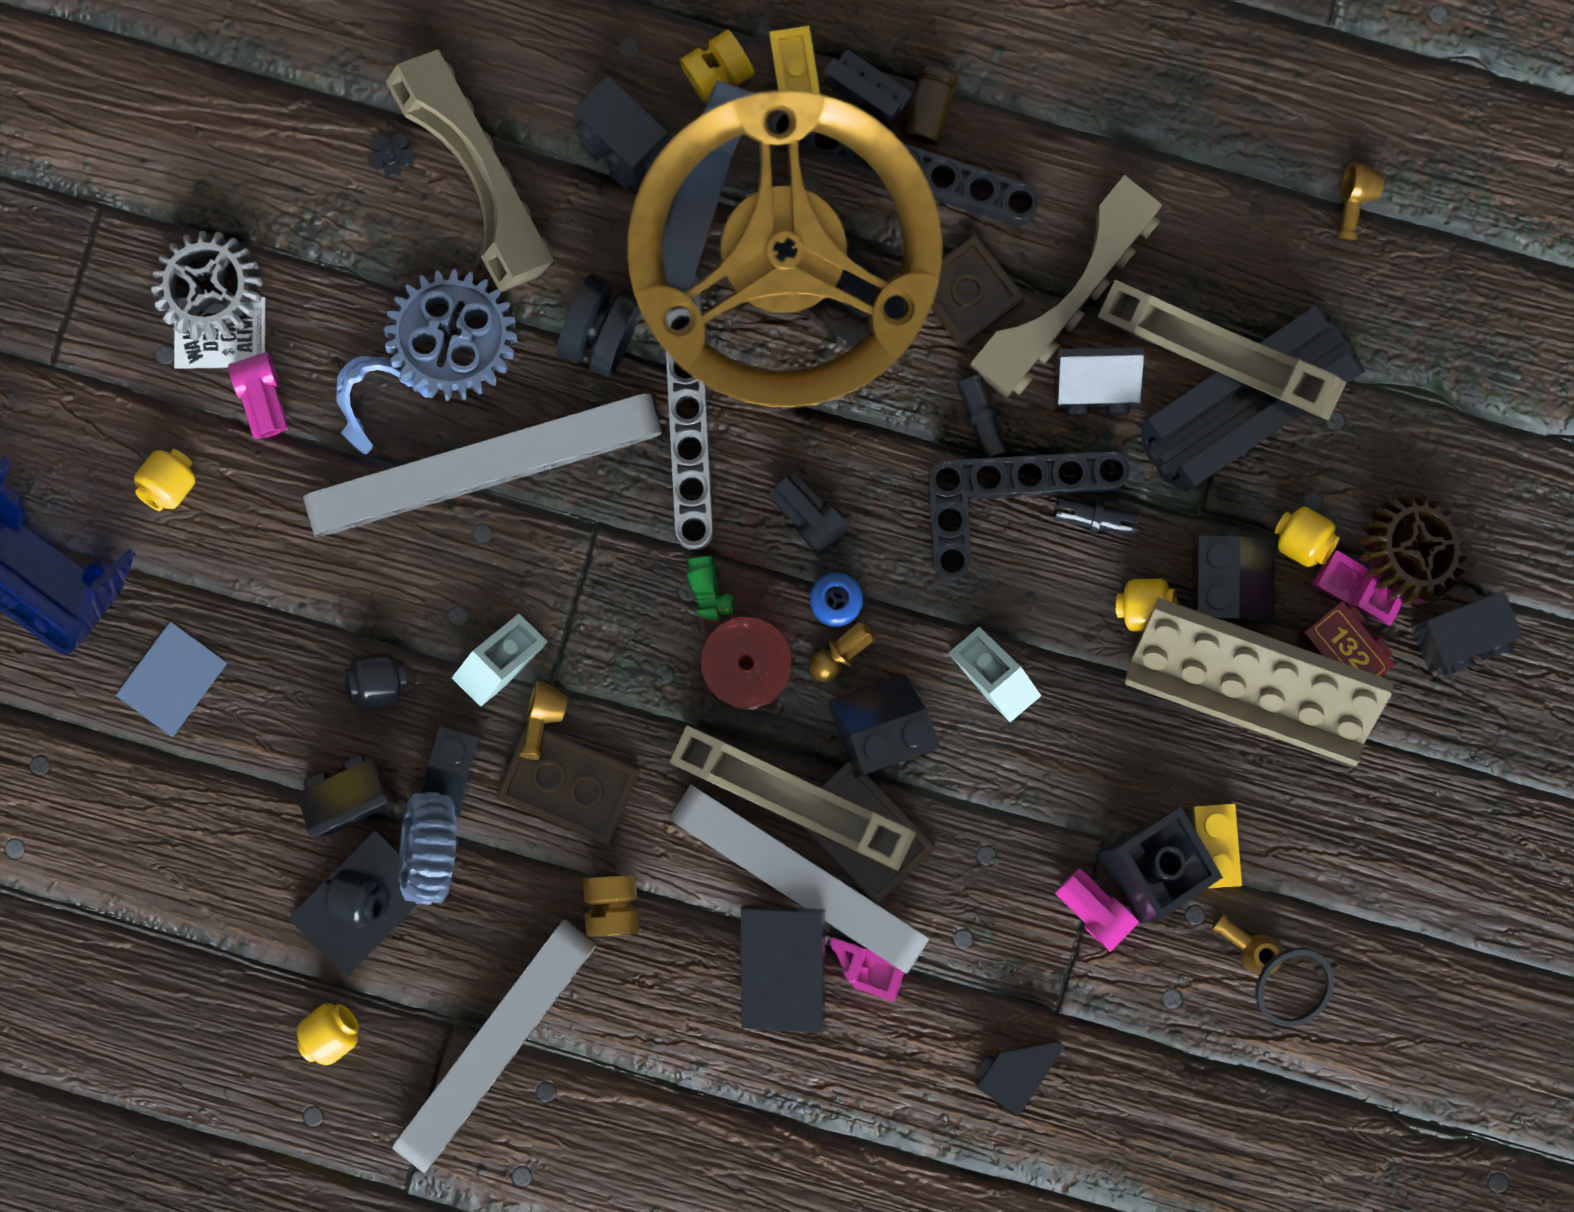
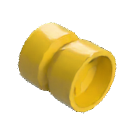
(722, 53)

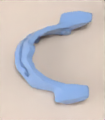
(353, 373)

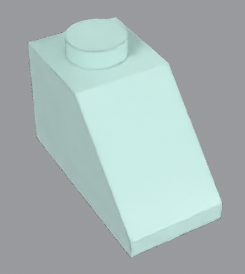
(499, 659)
(995, 674)

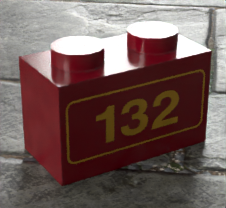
(1343, 638)

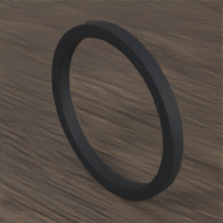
(1259, 992)

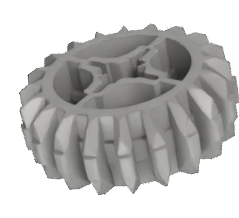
(197, 300)

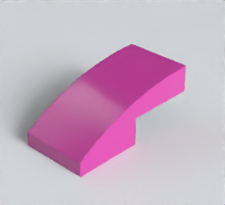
(1347, 582)

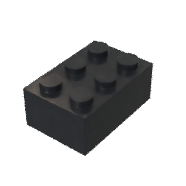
(619, 133)

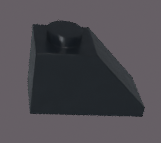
(452, 765)
(1016, 1073)

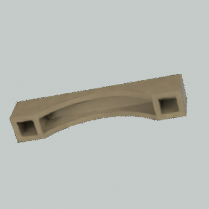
(431, 97)
(1222, 350)
(1014, 351)
(792, 798)

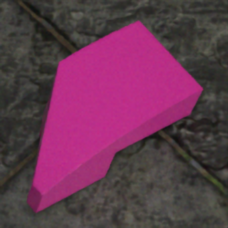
(868, 970)

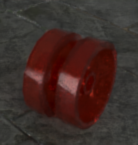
(724, 652)

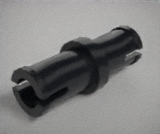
(981, 416)
(1096, 516)

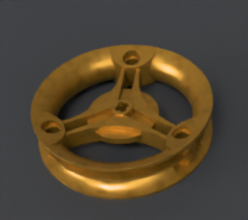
(817, 243)

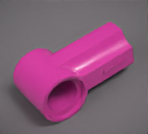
(256, 385)
(1103, 916)

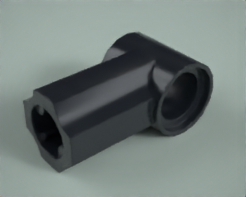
(815, 521)

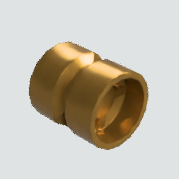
(611, 905)

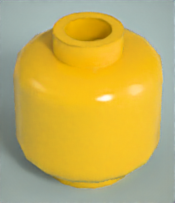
(164, 479)
(1306, 537)
(1139, 600)
(327, 1034)

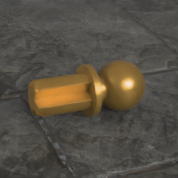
(826, 664)

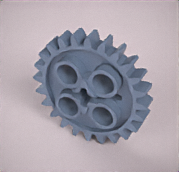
(485, 344)

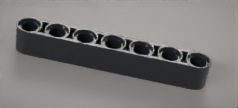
(956, 195)

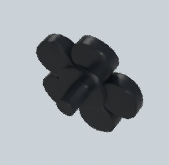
(391, 154)

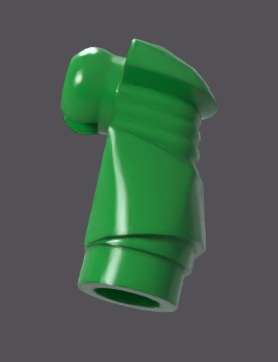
(706, 590)

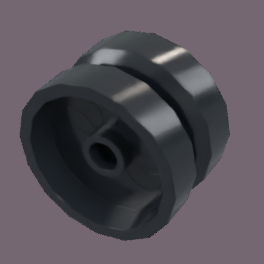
(594, 323)

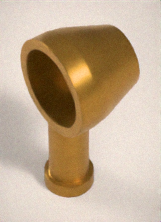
(1358, 186)
(545, 706)
(1249, 945)

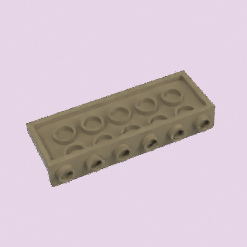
(1257, 682)

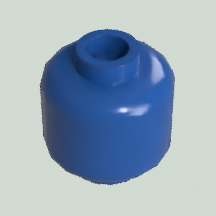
(836, 584)

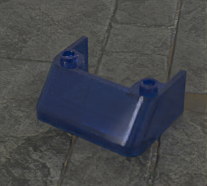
(46, 588)

